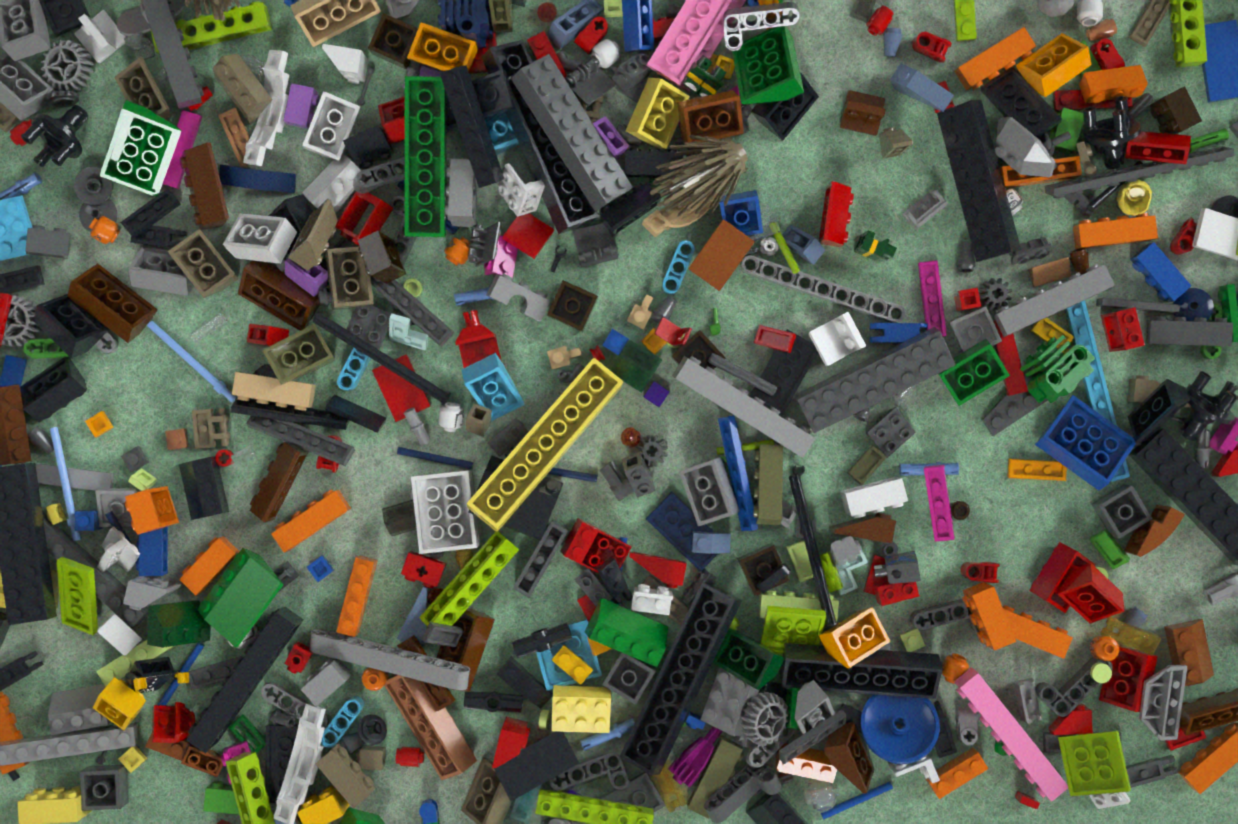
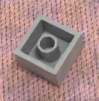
(323, 684)

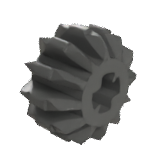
(991, 286)
(658, 453)

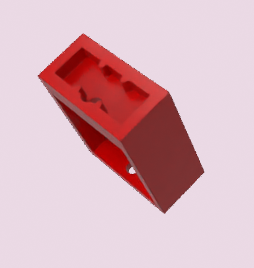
(354, 212)
(1120, 322)

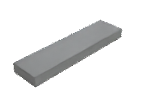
(77, 477)

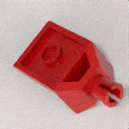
(476, 340)

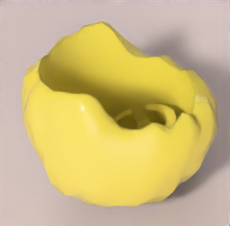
(1134, 197)

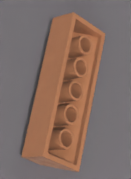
(432, 728)

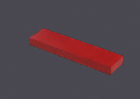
(1009, 356)

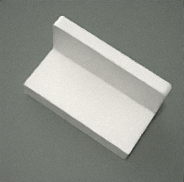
(119, 633)

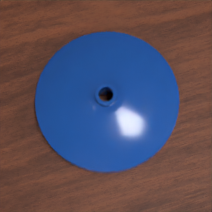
(903, 745)

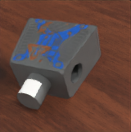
(899, 568)

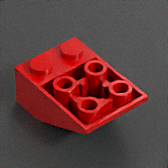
(593, 546)

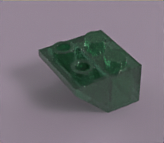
(635, 366)

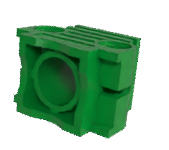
(1057, 370)

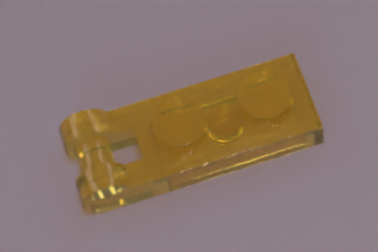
(1131, 636)
(667, 787)

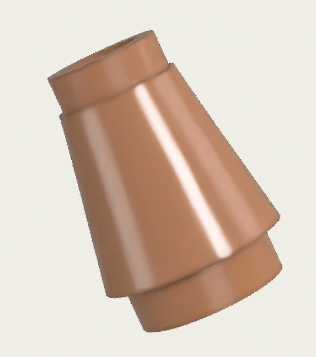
(1102, 30)

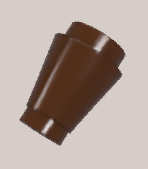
(1080, 260)

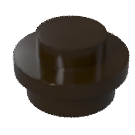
(960, 510)

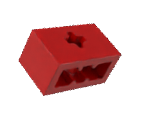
(434, 568)
(896, 592)

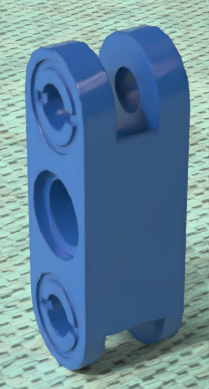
(896, 332)

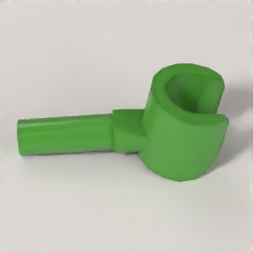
(715, 328)

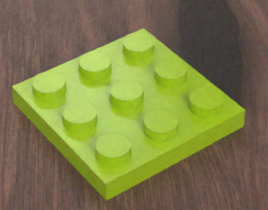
(791, 626)
(1094, 763)

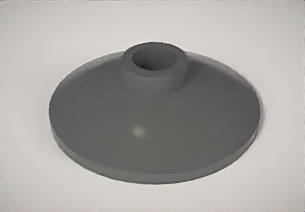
(84, 186)
(105, 209)

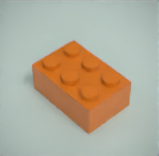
(151, 509)
(988, 616)

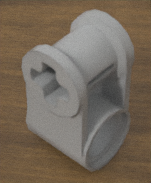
(966, 721)

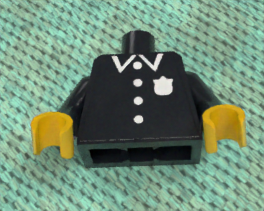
(153, 674)

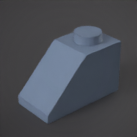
(803, 244)
(710, 542)

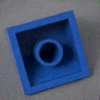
(743, 212)

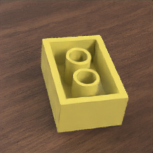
(656, 113)
(581, 709)
(51, 806)

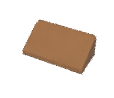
(1050, 272)

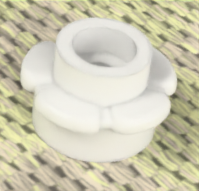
(769, 251)

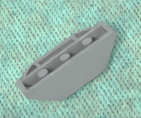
(1022, 149)
(1163, 701)

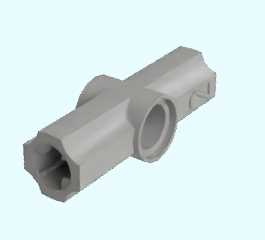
(1222, 590)

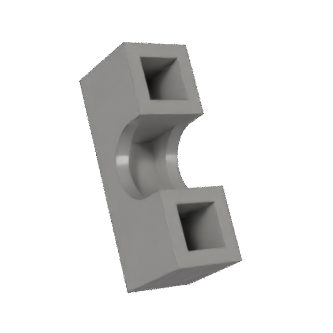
(533, 303)

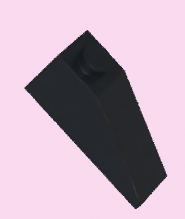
(524, 682)

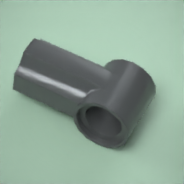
(619, 484)

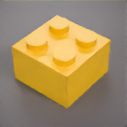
(119, 703)
(323, 808)

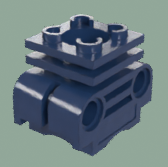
(468, 18)

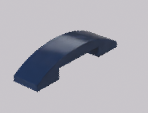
(257, 179)

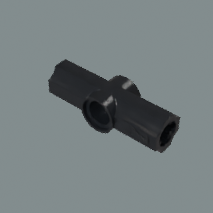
(542, 640)
(480, 701)

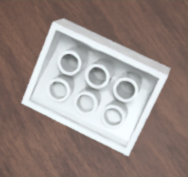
(443, 511)

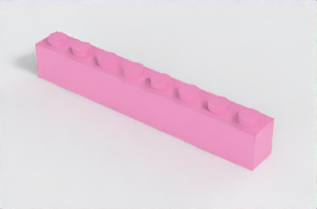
(1011, 734)

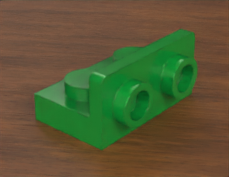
(790, 701)

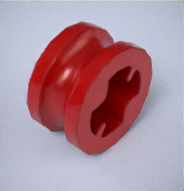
(597, 354)
(220, 453)

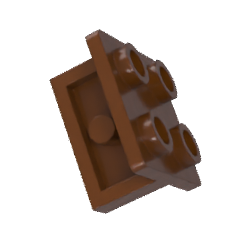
(862, 113)

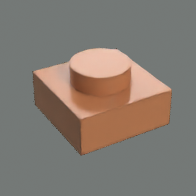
(176, 439)

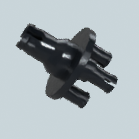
(1111, 132)
(58, 136)
(1207, 408)

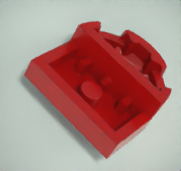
(171, 723)

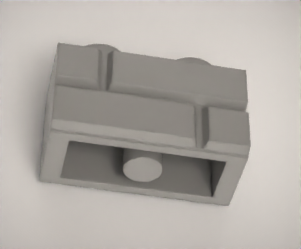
(845, 551)

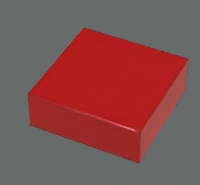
(1027, 800)

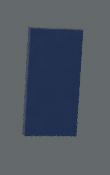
(676, 523)

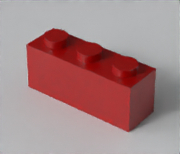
(1159, 147)

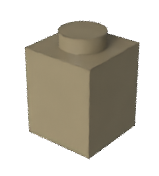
(478, 420)
(371, 757)

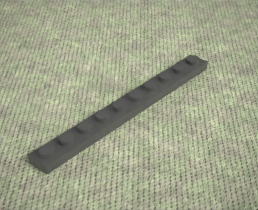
(1131, 173)

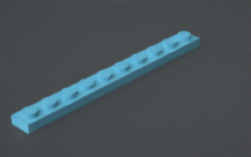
(1095, 383)

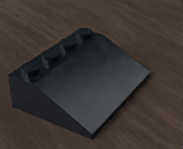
(535, 511)

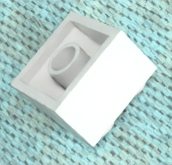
(349, 61)

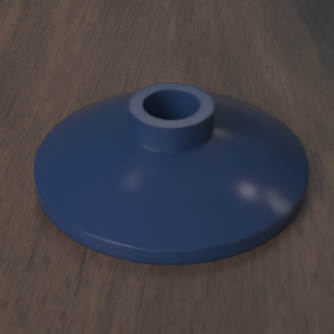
(1198, 296)

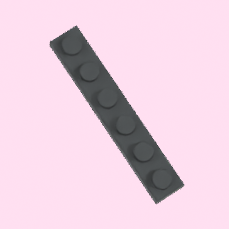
(303, 438)

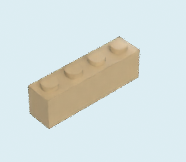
(270, 389)

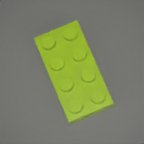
(77, 595)

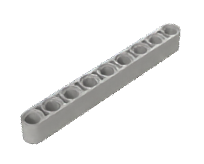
(832, 288)
(389, 659)

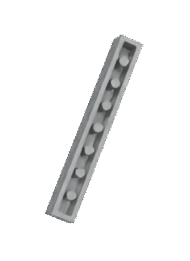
(743, 406)
(68, 744)

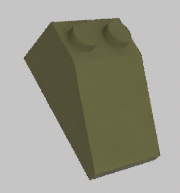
(298, 354)

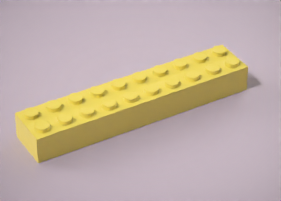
(544, 445)

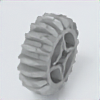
(73, 72)
(20, 305)
(761, 716)

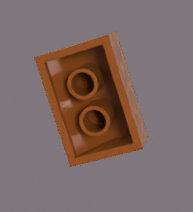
(1189, 647)

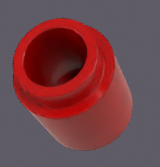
(879, 20)
(17, 131)
(409, 756)

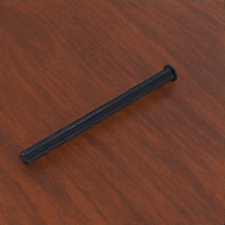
(381, 358)
(812, 550)

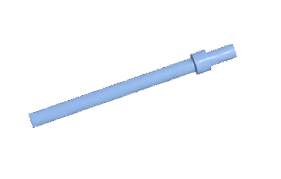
(219, 386)
(64, 482)

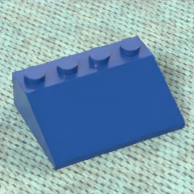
(1086, 443)

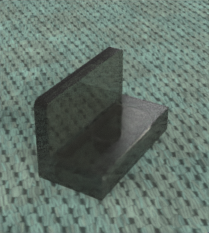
(400, 518)

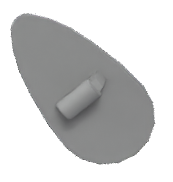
(135, 20)

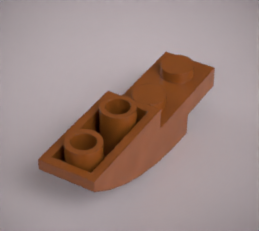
(189, 755)

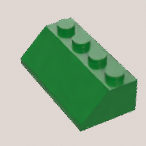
(627, 632)

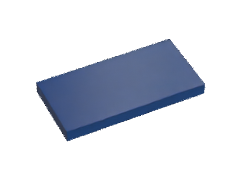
(1221, 67)

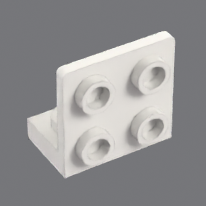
(520, 197)
(837, 339)
(652, 600)
(925, 766)

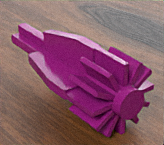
(694, 758)

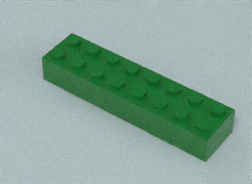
(425, 157)

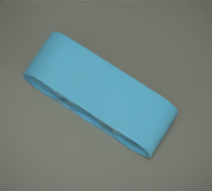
(678, 258)
(348, 370)
(336, 728)

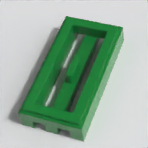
(252, 728)

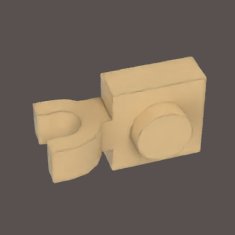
(640, 315)
(561, 357)

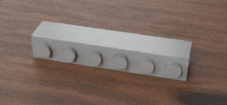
(1054, 300)

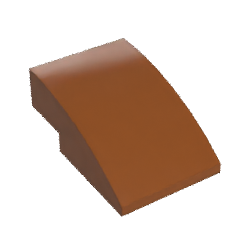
(721, 255)
(1155, 531)

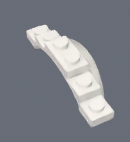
(272, 118)
(302, 764)

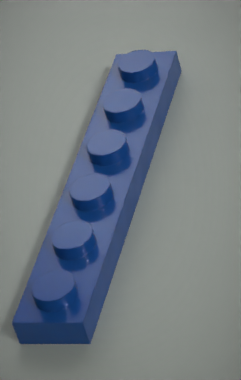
(737, 472)

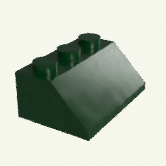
(176, 624)
(748, 659)

